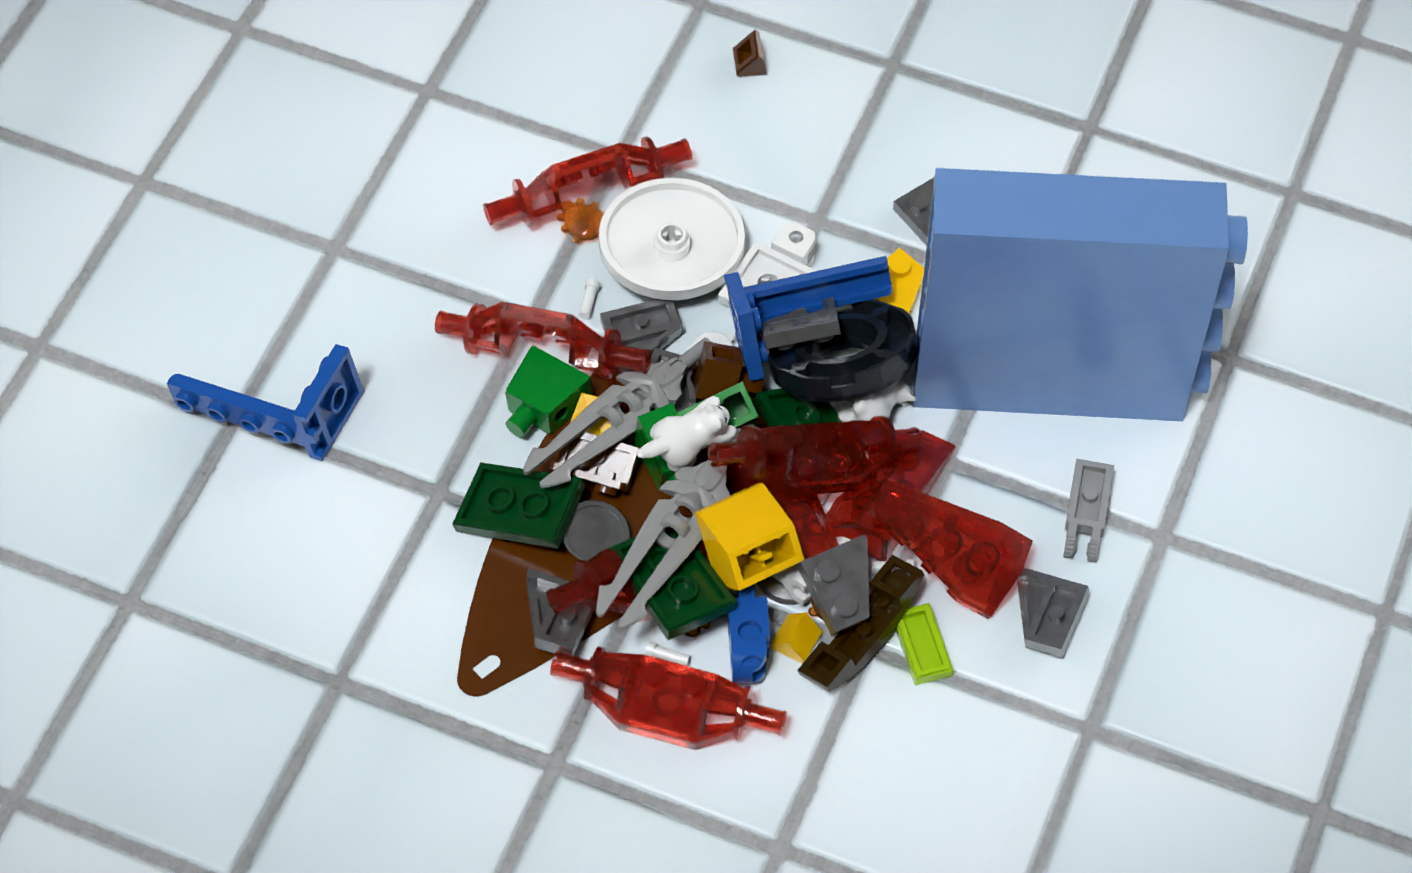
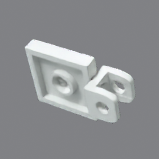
(783, 260)

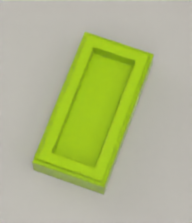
(923, 645)

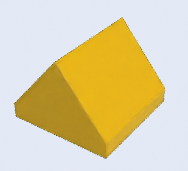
(797, 637)

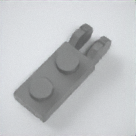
(1088, 505)

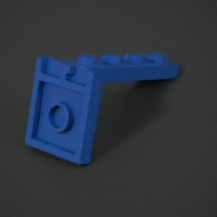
(777, 298)
(312, 424)

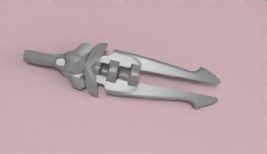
(641, 393)
(692, 488)

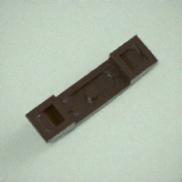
(851, 649)

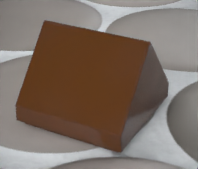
(749, 56)

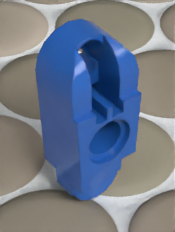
(748, 637)

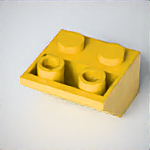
(748, 537)

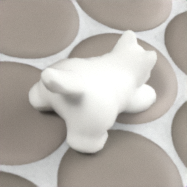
(877, 403)
(683, 437)

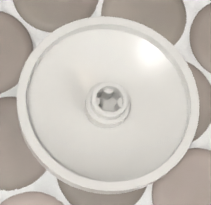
(671, 238)

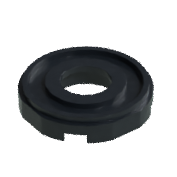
(887, 354)

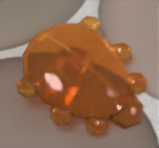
(580, 219)

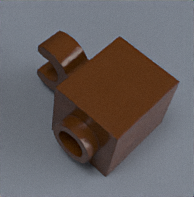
(720, 369)

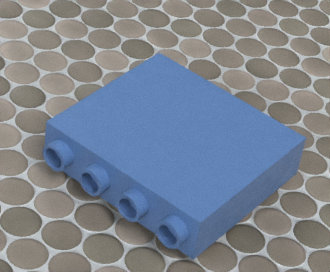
(1073, 293)

